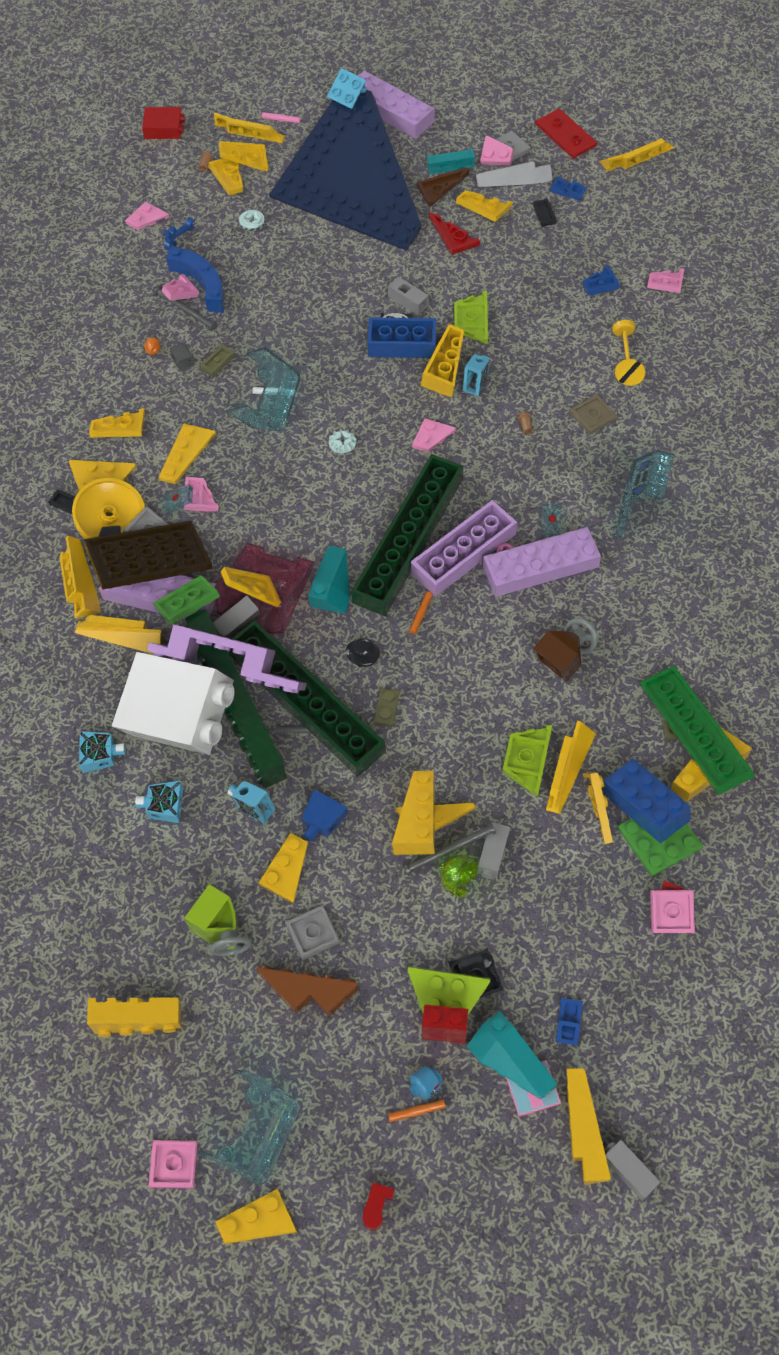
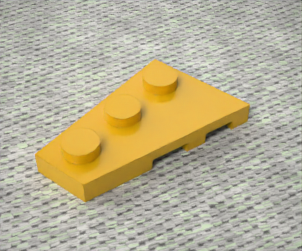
(489, 208)
(124, 426)
(257, 1220)

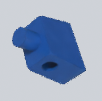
(322, 815)

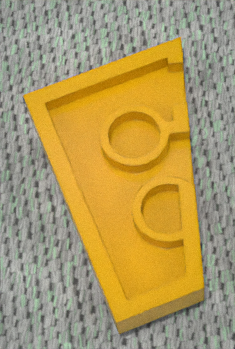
(244, 153)
(227, 174)
(251, 583)
(285, 869)

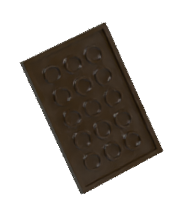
(147, 554)

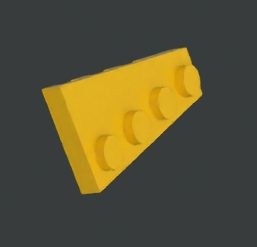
(185, 450)

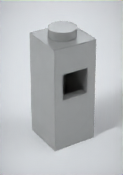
(408, 295)
(236, 618)
(493, 852)
(631, 1169)

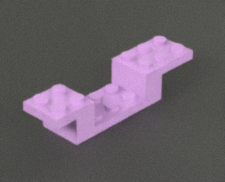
(256, 665)

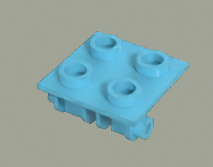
(347, 88)

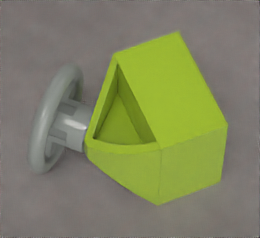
(217, 923)

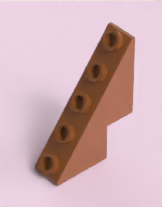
(300, 989)

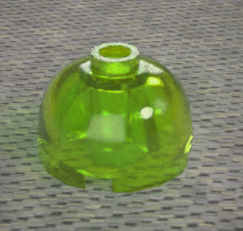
(457, 871)

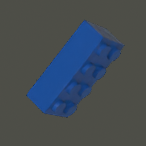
(401, 337)
(647, 800)

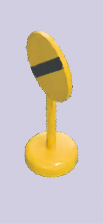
(628, 371)

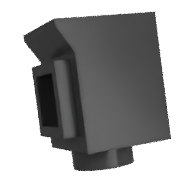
(182, 356)

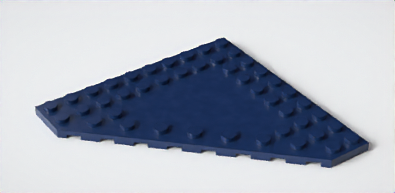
(352, 175)

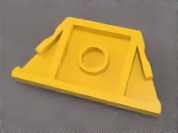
(91, 470)

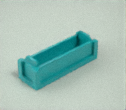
(450, 161)

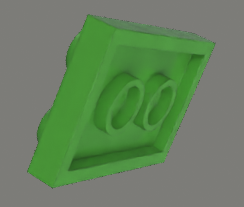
(186, 600)

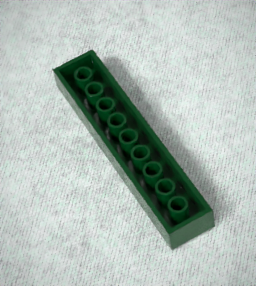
(407, 535)
(317, 706)
(241, 712)

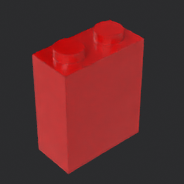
(163, 123)
(444, 1024)

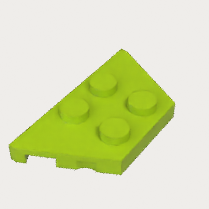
(472, 317)
(527, 757)
(446, 988)

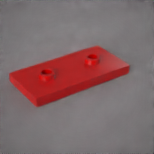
(566, 133)

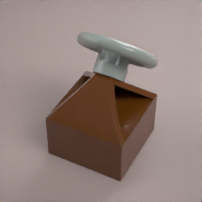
(562, 649)

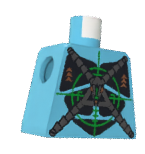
(476, 365)
(98, 751)
(249, 797)
(162, 801)

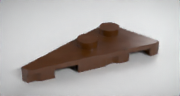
(436, 187)

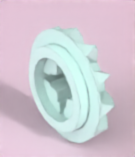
(246, 216)
(336, 445)

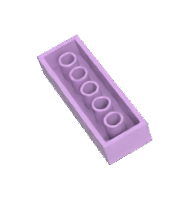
(399, 107)
(463, 548)
(541, 561)
(144, 594)

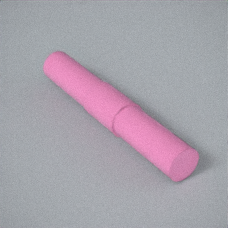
(279, 117)

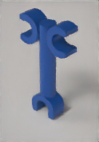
(172, 234)

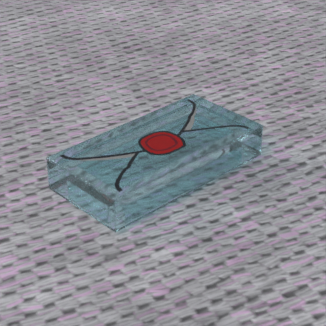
(177, 499)
(551, 519)

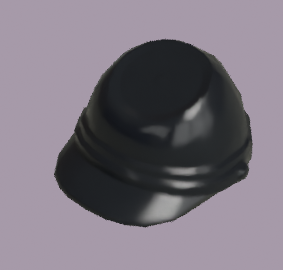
(362, 652)

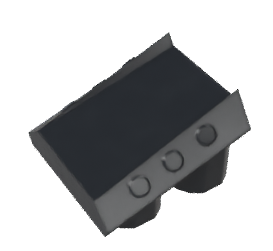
(478, 964)

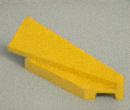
(248, 128)
(637, 156)
(78, 580)
(120, 632)
(569, 764)
(584, 1129)

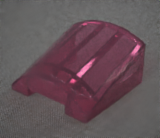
(287, 577)

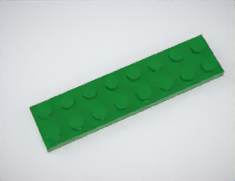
(697, 730)

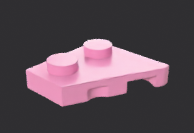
(496, 153)
(145, 215)
(666, 281)
(180, 289)
(431, 434)
(202, 497)

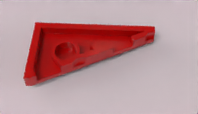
(453, 237)

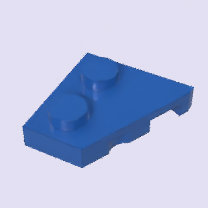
(601, 282)

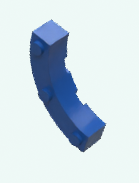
(199, 268)

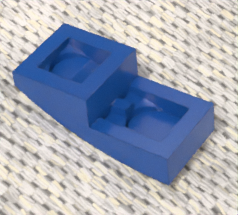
(566, 189)
(569, 1021)

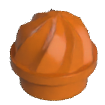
(152, 346)

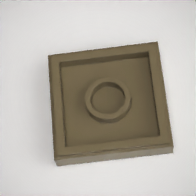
(593, 414)

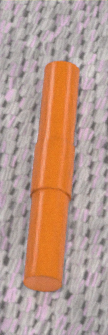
(421, 612)
(416, 1110)

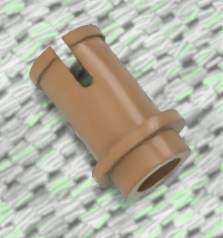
(205, 158)
(525, 420)

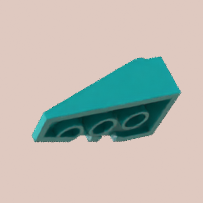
(331, 582)
(505, 1051)

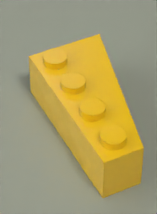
(444, 362)
(692, 781)
(417, 819)
(133, 1016)

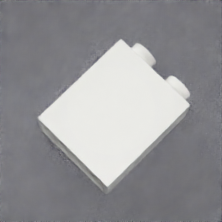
(174, 703)

